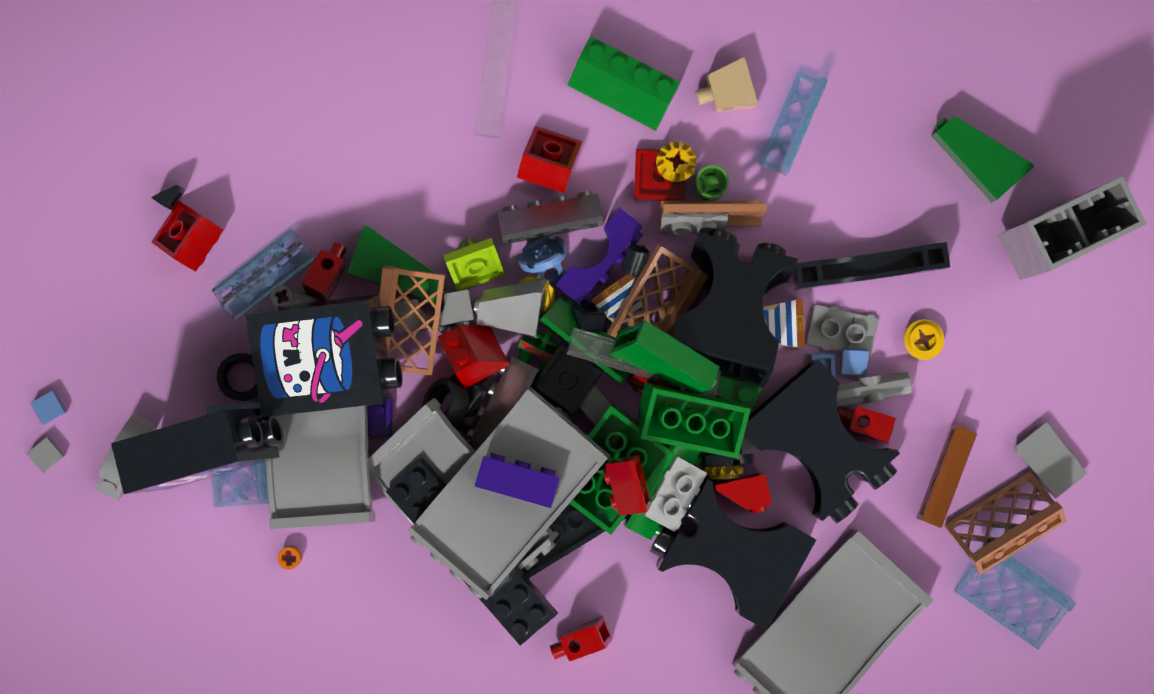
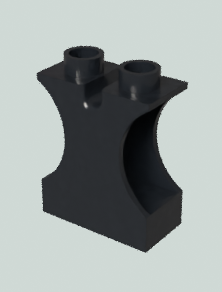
(730, 320)
(806, 424)
(752, 561)

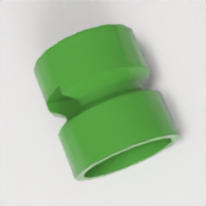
(711, 183)

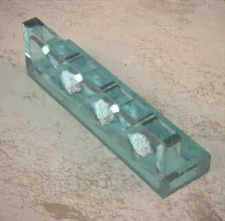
(801, 127)
(264, 277)

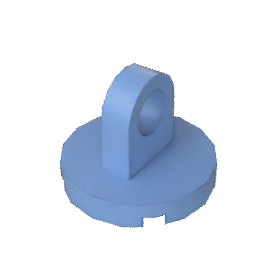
(543, 255)

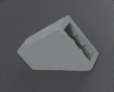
(512, 307)

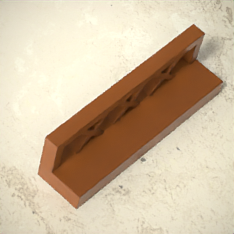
(946, 475)

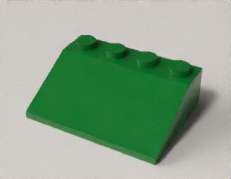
(619, 437)

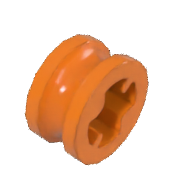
(294, 552)

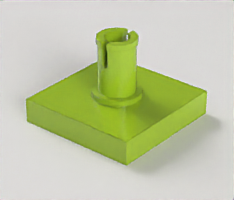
(474, 264)

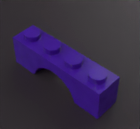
(579, 282)

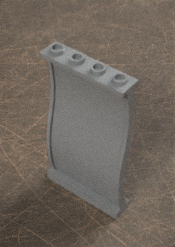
(445, 450)
(321, 470)
(487, 532)
(834, 624)

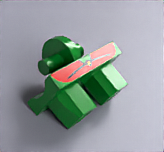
(542, 349)

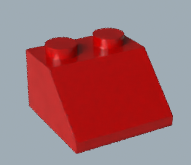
(549, 159)
(187, 236)
(473, 352)
(628, 485)
(747, 491)

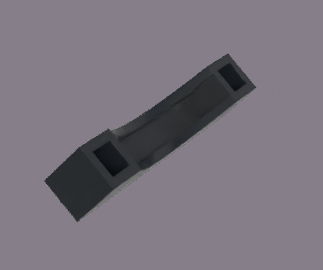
(871, 266)

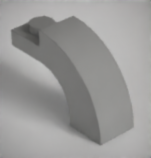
(109, 479)

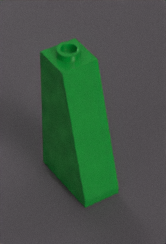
(981, 158)
(376, 251)
(664, 357)

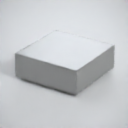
(45, 454)

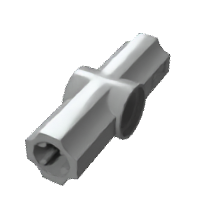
(873, 389)

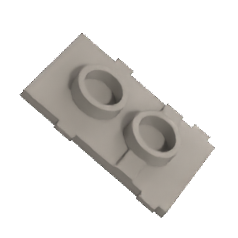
(692, 223)
(841, 329)
(1050, 460)
(675, 493)

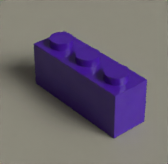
(517, 480)

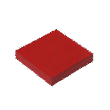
(650, 183)

